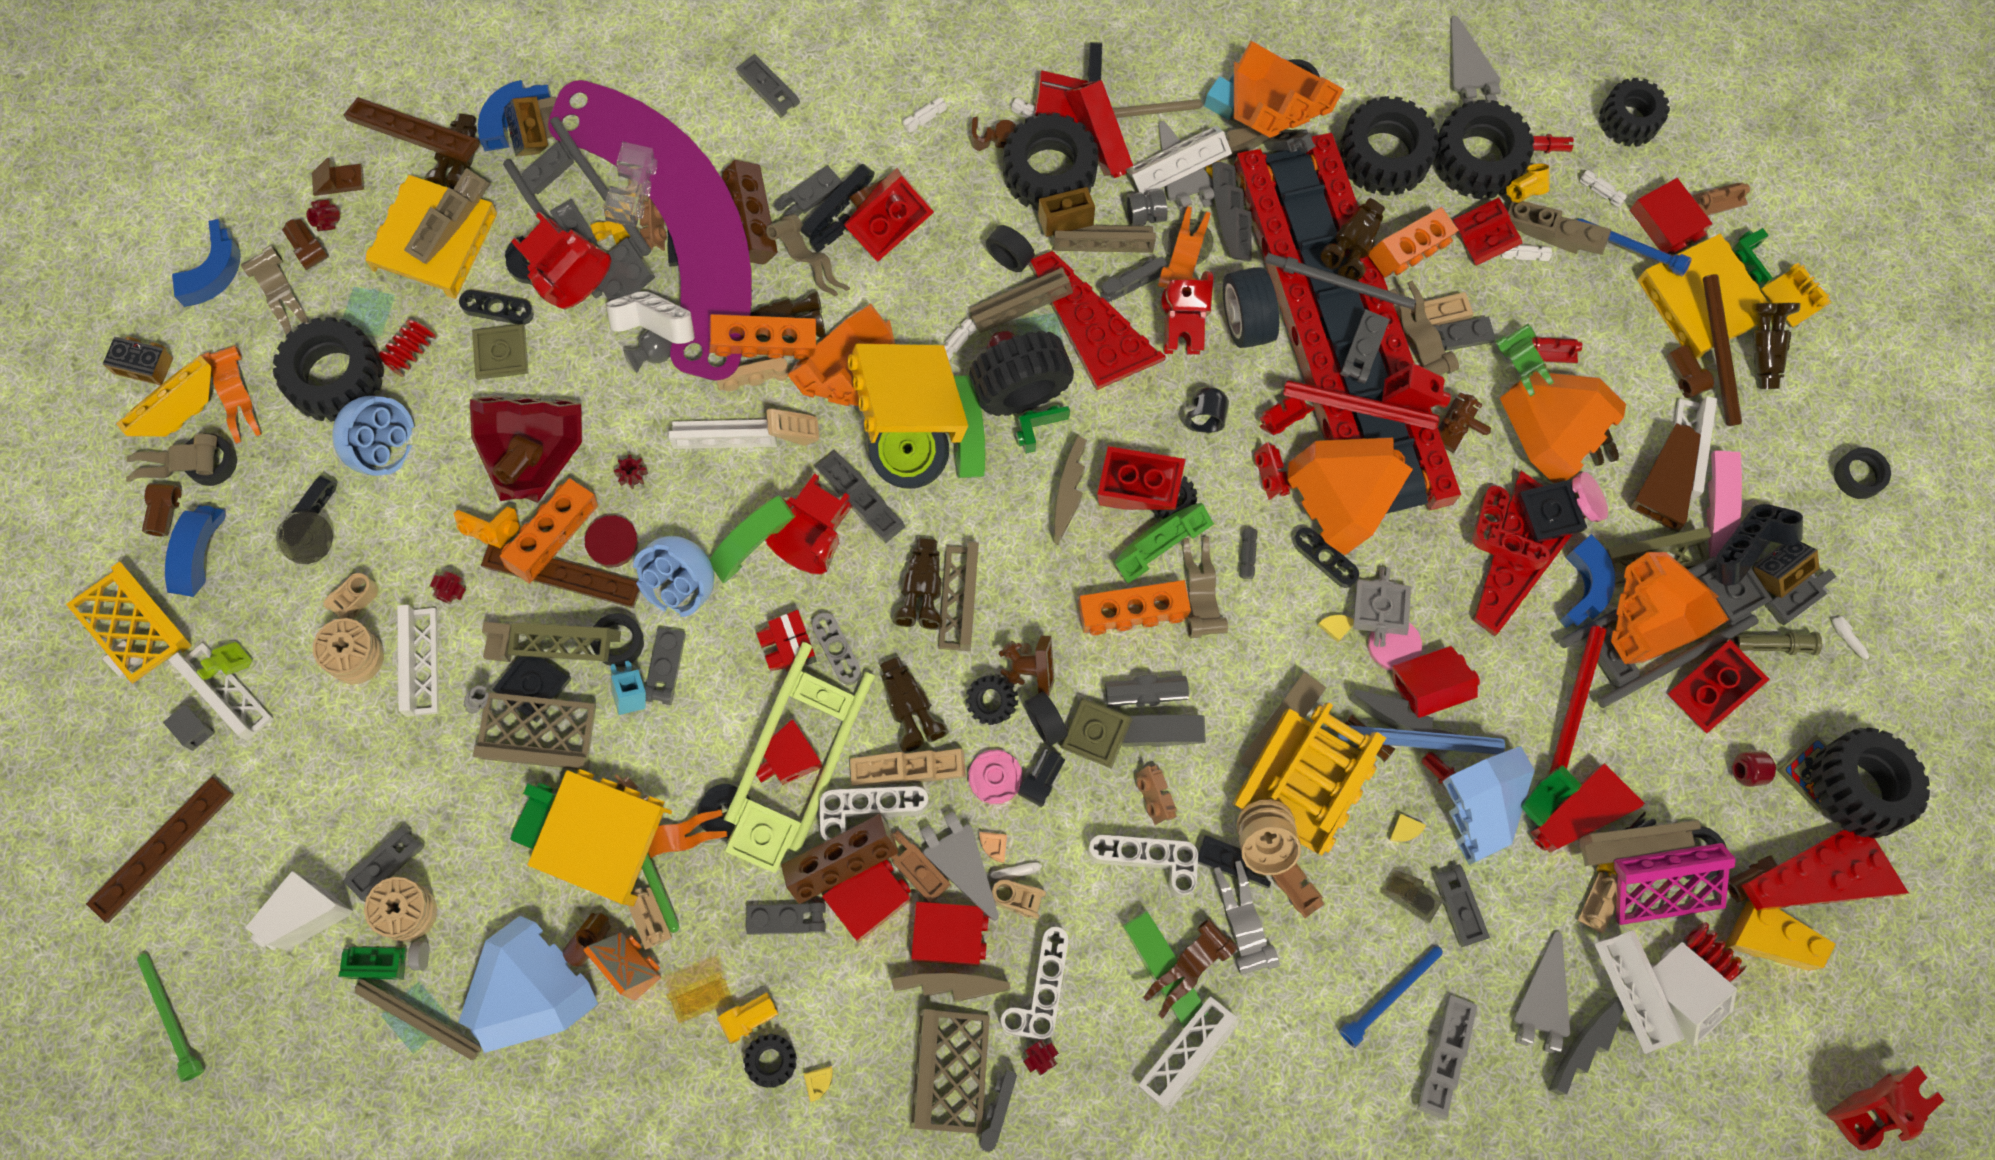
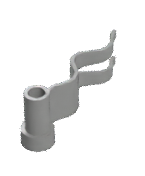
(1246, 926)

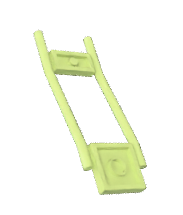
(764, 834)

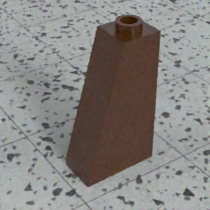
(1669, 483)

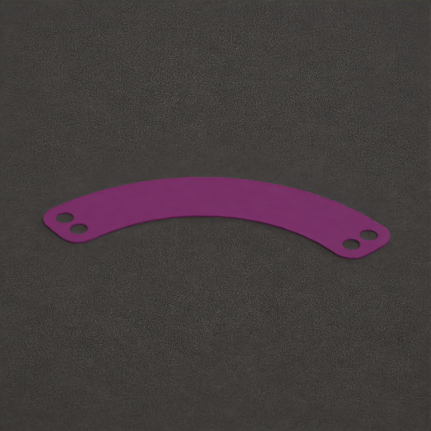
(691, 201)

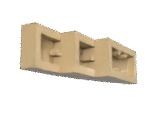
(907, 768)

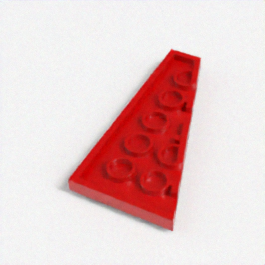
(1097, 330)
(1507, 581)
(1829, 872)

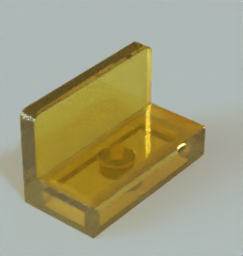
(700, 997)

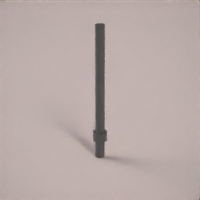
(1292, 265)

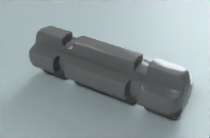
(1248, 553)

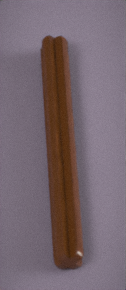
(1722, 350)

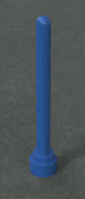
(1676, 263)
(1354, 1031)

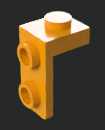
(496, 532)

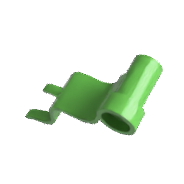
(1524, 355)

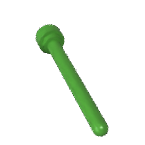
(660, 895)
(188, 1065)

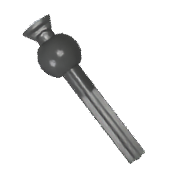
(651, 348)

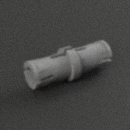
(475, 699)

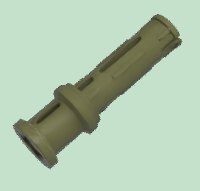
(1790, 643)

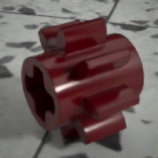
(323, 215)
(624, 469)
(447, 587)
(1041, 1057)

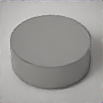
(418, 956)

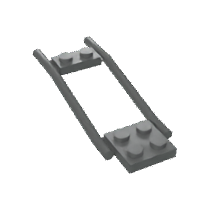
(628, 268)
(1736, 602)

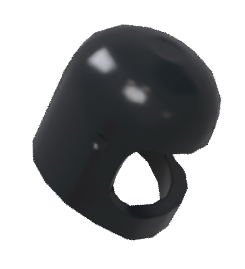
(1209, 402)

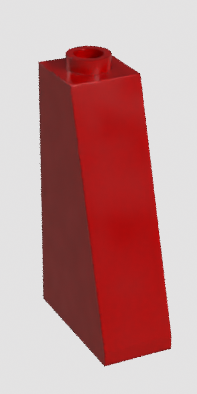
(1096, 113)
(1594, 805)

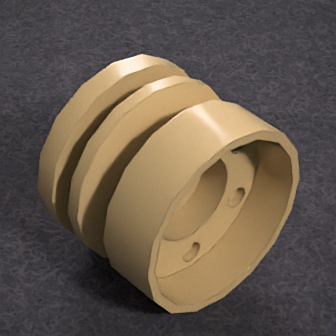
(355, 663)
(1268, 837)
(416, 913)

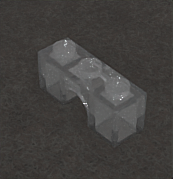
(626, 203)

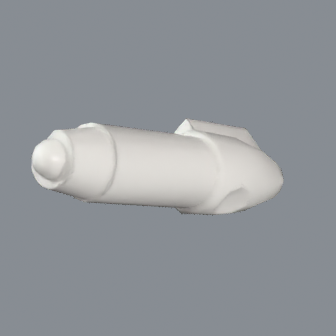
(1845, 631)
(1016, 871)

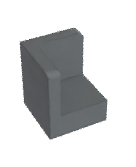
(188, 728)

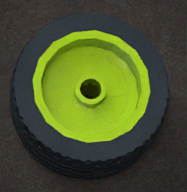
(912, 469)

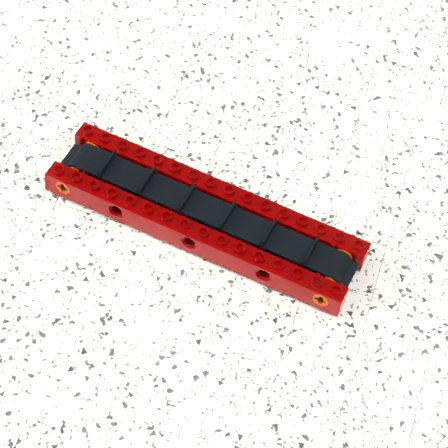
(1295, 212)

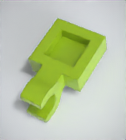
(227, 658)

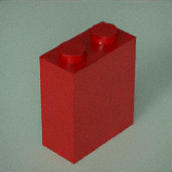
(1671, 217)
(1435, 681)
(868, 899)
(949, 934)

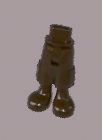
(463, 124)
(1358, 237)
(788, 309)
(1772, 345)
(921, 581)
(908, 700)

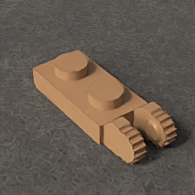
(919, 870)

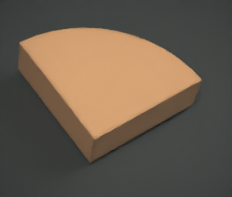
(994, 845)

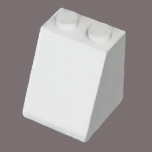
(295, 913)
(1694, 992)

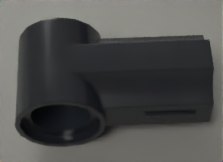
(1039, 783)

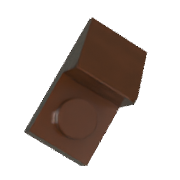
(339, 179)

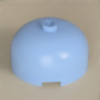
(364, 429)
(681, 563)

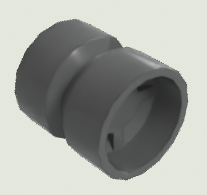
(1146, 207)

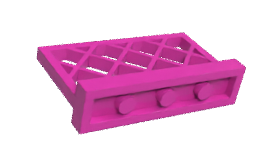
(1672, 866)

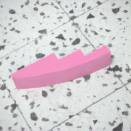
(1724, 498)

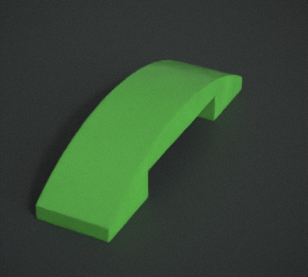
(971, 450)
(748, 536)
(1160, 538)

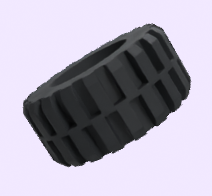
(1393, 118)
(1489, 122)
(1055, 134)
(312, 343)
(1021, 373)
(1891, 765)

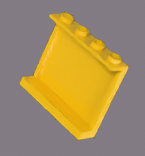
(453, 262)
(1683, 299)
(907, 390)
(1274, 759)
(597, 836)

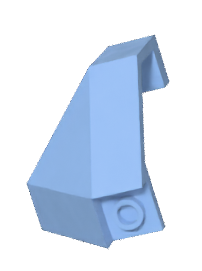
(1489, 802)
(523, 989)

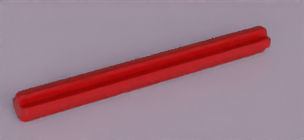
(1361, 405)
(1578, 698)

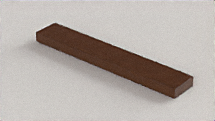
(412, 129)
(574, 579)
(159, 850)

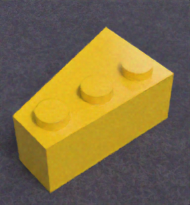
(1779, 938)

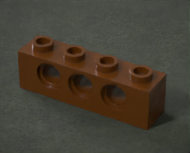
(749, 195)
(839, 859)

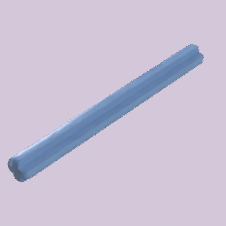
(1434, 740)

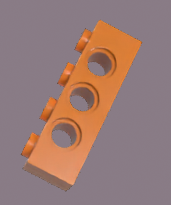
(1413, 243)
(801, 329)
(547, 544)
(1171, 593)

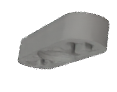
(834, 628)

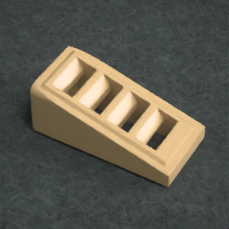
(794, 426)

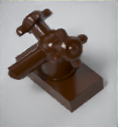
(1458, 420)
(1035, 664)

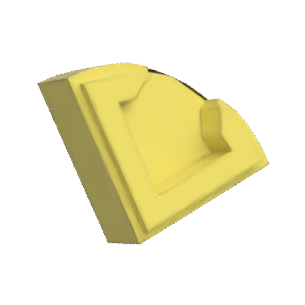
(1336, 626)
(1406, 829)
(818, 1082)

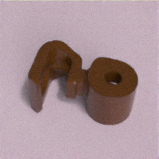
(998, 135)

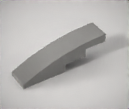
(1447, 1057)

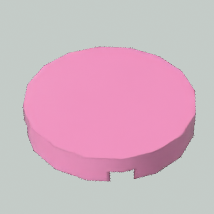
(1591, 497)
(1397, 648)
(991, 785)

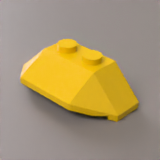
(170, 403)

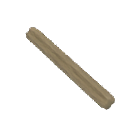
(418, 1019)

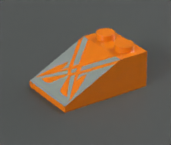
(624, 965)

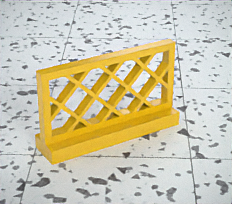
(144, 604)

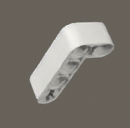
(653, 314)
(874, 807)
(1143, 859)
(1042, 983)

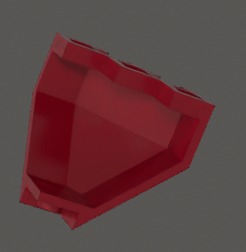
(549, 424)

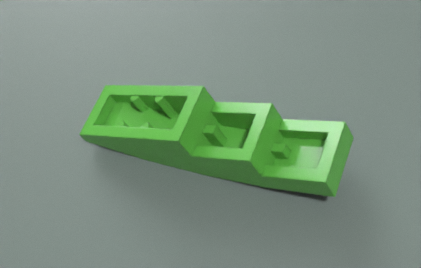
(1159, 960)

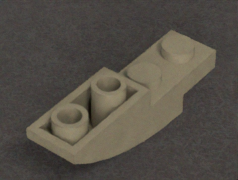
(1550, 227)

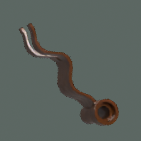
(1192, 963)

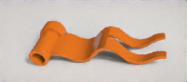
(1185, 252)
(231, 388)
(672, 836)

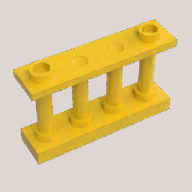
(1338, 791)

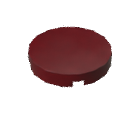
(611, 541)

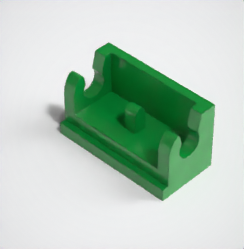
(373, 963)

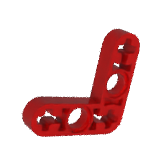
(1498, 537)

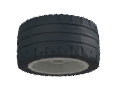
(1251, 307)

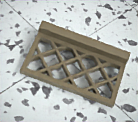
(534, 755)
(925, 1071)

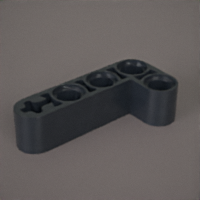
(1752, 536)

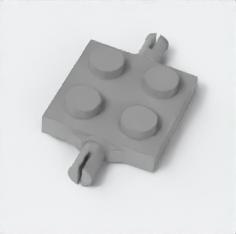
(1382, 607)

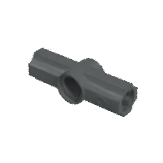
(1146, 690)

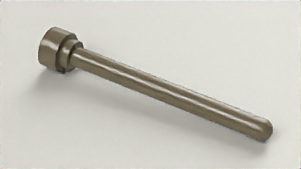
(1158, 108)

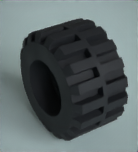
(1626, 126)

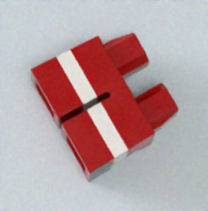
(788, 634)

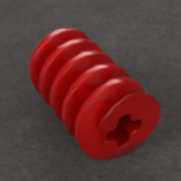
(405, 346)
(1713, 951)

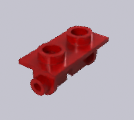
(1558, 349)
(1277, 419)
(1268, 462)

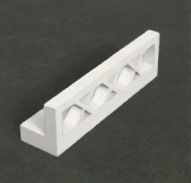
(1180, 160)
(1703, 426)
(721, 434)
(407, 661)
(216, 701)
(1641, 990)
(1197, 1062)

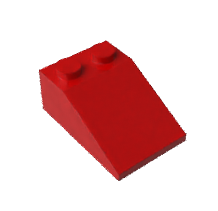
(888, 215)
(1140, 480)
(1718, 686)

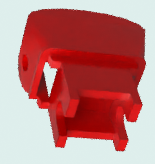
(569, 263)
(1187, 313)
(810, 536)
(1896, 1103)

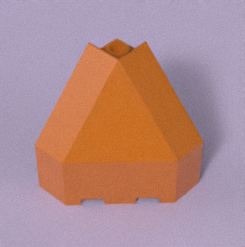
(1277, 93)
(828, 370)
(1562, 420)
(1348, 486)
(1662, 609)

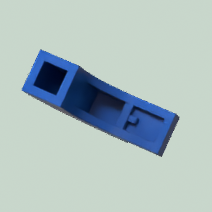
(492, 118)
(214, 273)
(187, 549)
(1598, 577)

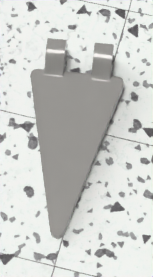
(1471, 66)
(1191, 184)
(961, 862)
(1546, 1001)

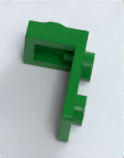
(1752, 264)
(1030, 419)
(1549, 794)
(534, 815)

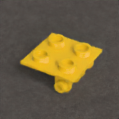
(1797, 287)

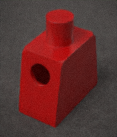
(1415, 389)
(788, 756)

